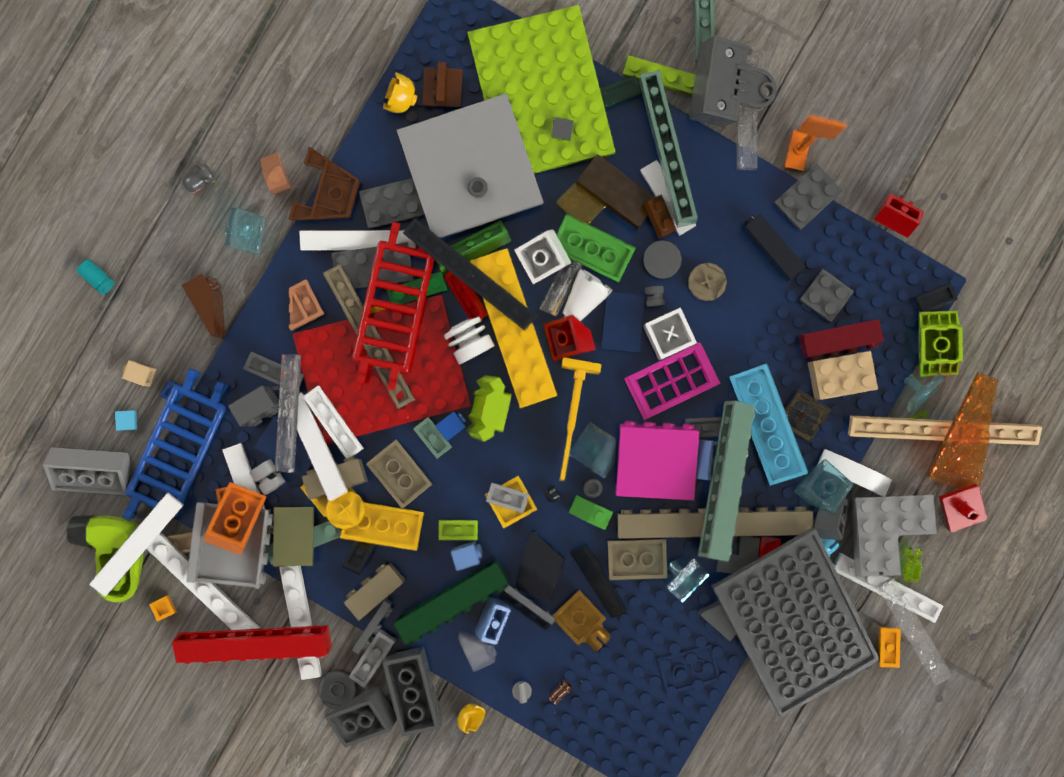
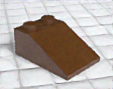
(208, 301)

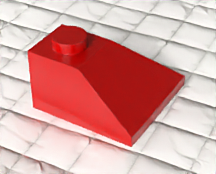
(568, 337)

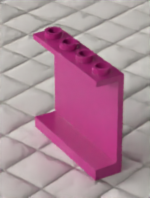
(657, 461)

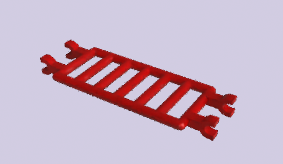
(371, 301)

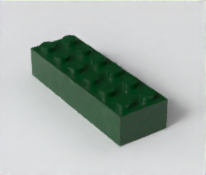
(451, 601)

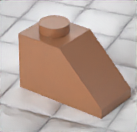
(275, 173)

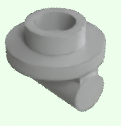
(522, 691)

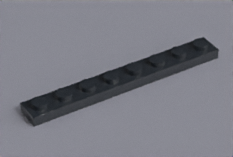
(470, 274)

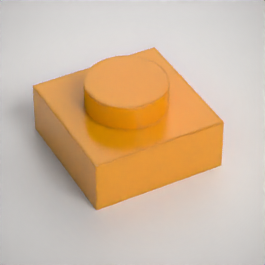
(163, 608)

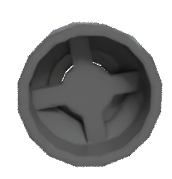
(655, 296)

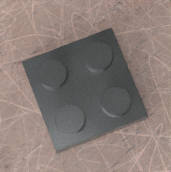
(826, 295)

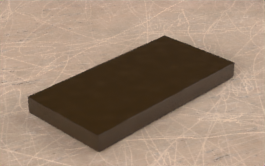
(615, 191)

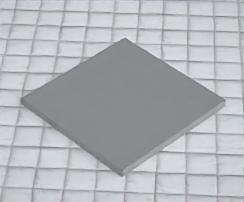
(468, 145)

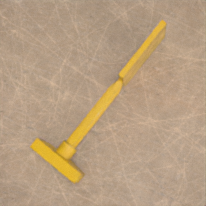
(580, 369)

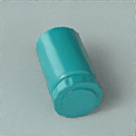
(95, 276)

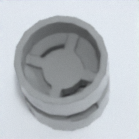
(266, 470)

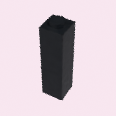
(773, 247)

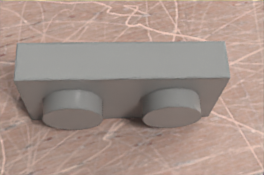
(507, 497)

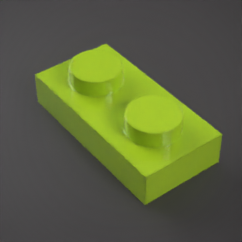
(458, 529)

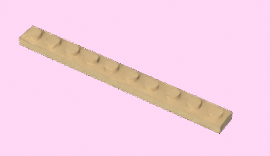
(937, 429)

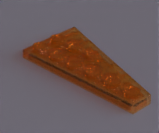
(967, 440)

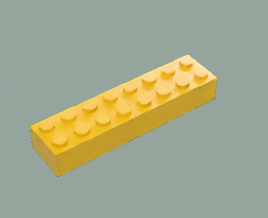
(518, 347)

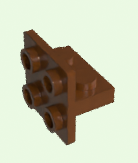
(442, 86)

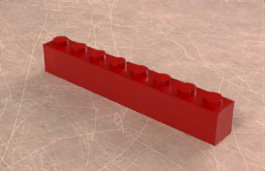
(252, 644)

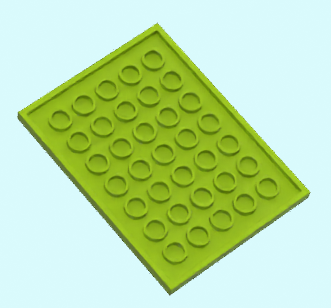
(547, 76)

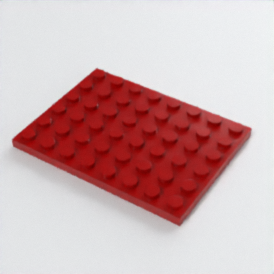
(366, 408)

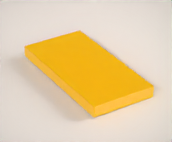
(387, 527)

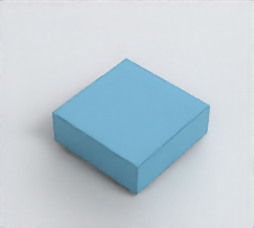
(126, 420)

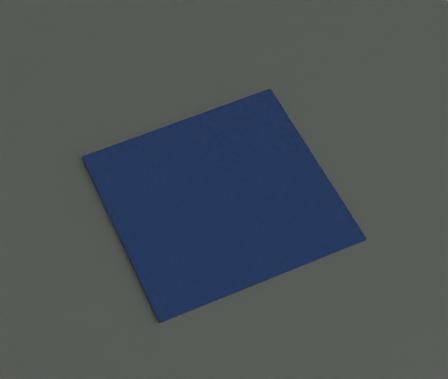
(617, 700)

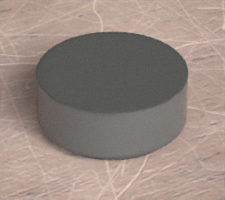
(477, 187)
(592, 488)

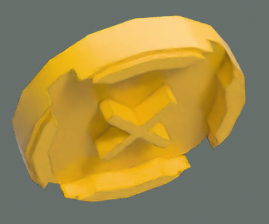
(345, 510)

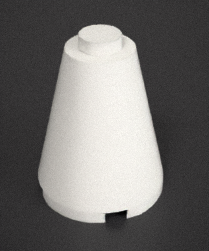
(585, 295)

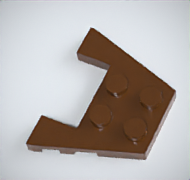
(334, 194)

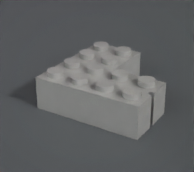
(876, 529)

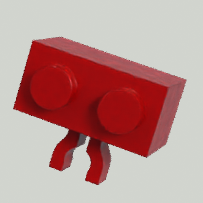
(899, 215)

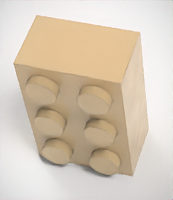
(842, 375)

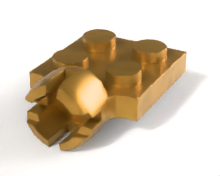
(582, 621)

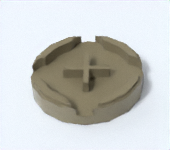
(707, 282)

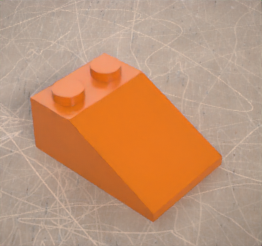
(234, 518)

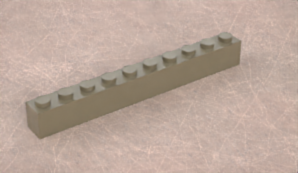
(690, 524)

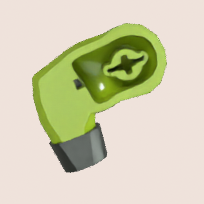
(107, 536)

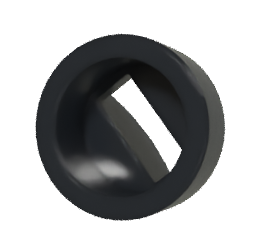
(552, 494)

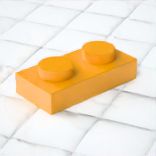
(889, 647)

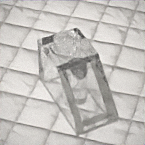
(477, 652)

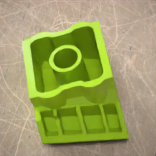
(940, 343)
(488, 408)

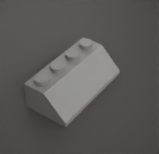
(88, 471)

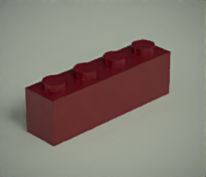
(841, 338)

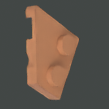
(303, 305)

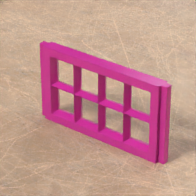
(639, 396)

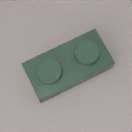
(432, 437)

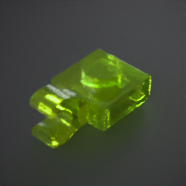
(913, 567)

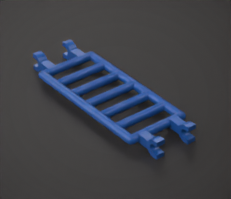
(186, 390)

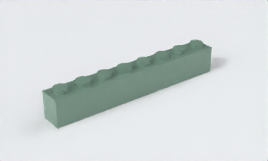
(668, 149)
(726, 480)

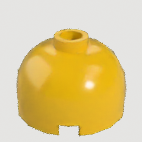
(400, 94)

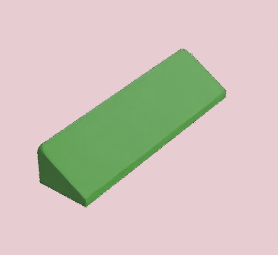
(481, 243)

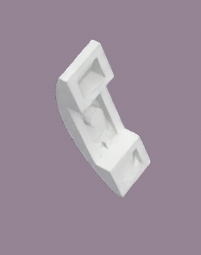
(858, 473)

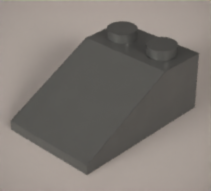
(362, 717)

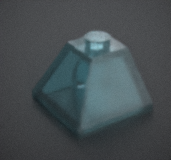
(595, 450)
(824, 487)

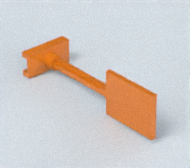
(805, 135)

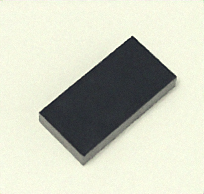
(935, 298)

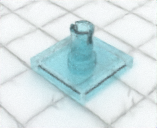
(245, 231)
(922, 391)
(685, 579)

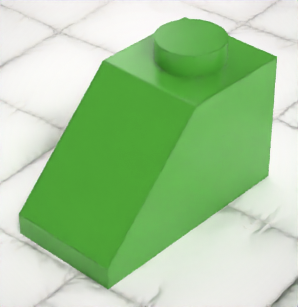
(590, 512)

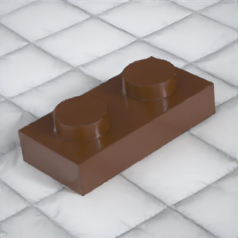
(660, 216)

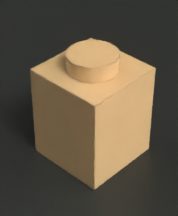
(138, 373)

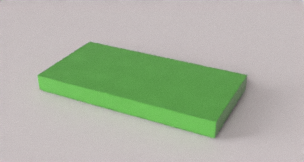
(594, 248)

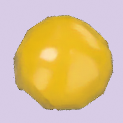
(470, 717)

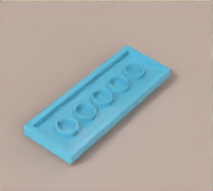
(770, 426)

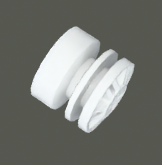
(469, 340)

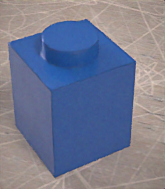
(451, 425)

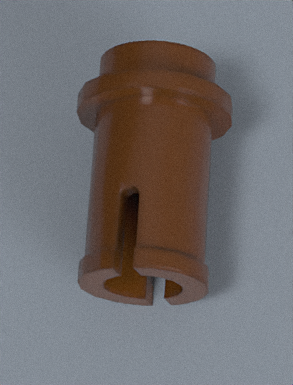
(560, 691)

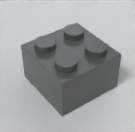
(255, 406)

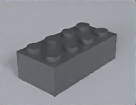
(412, 691)

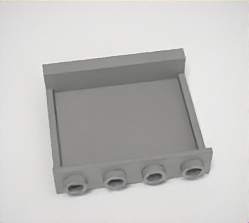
(221, 566)

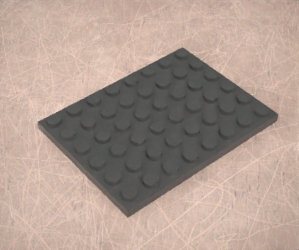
(796, 622)

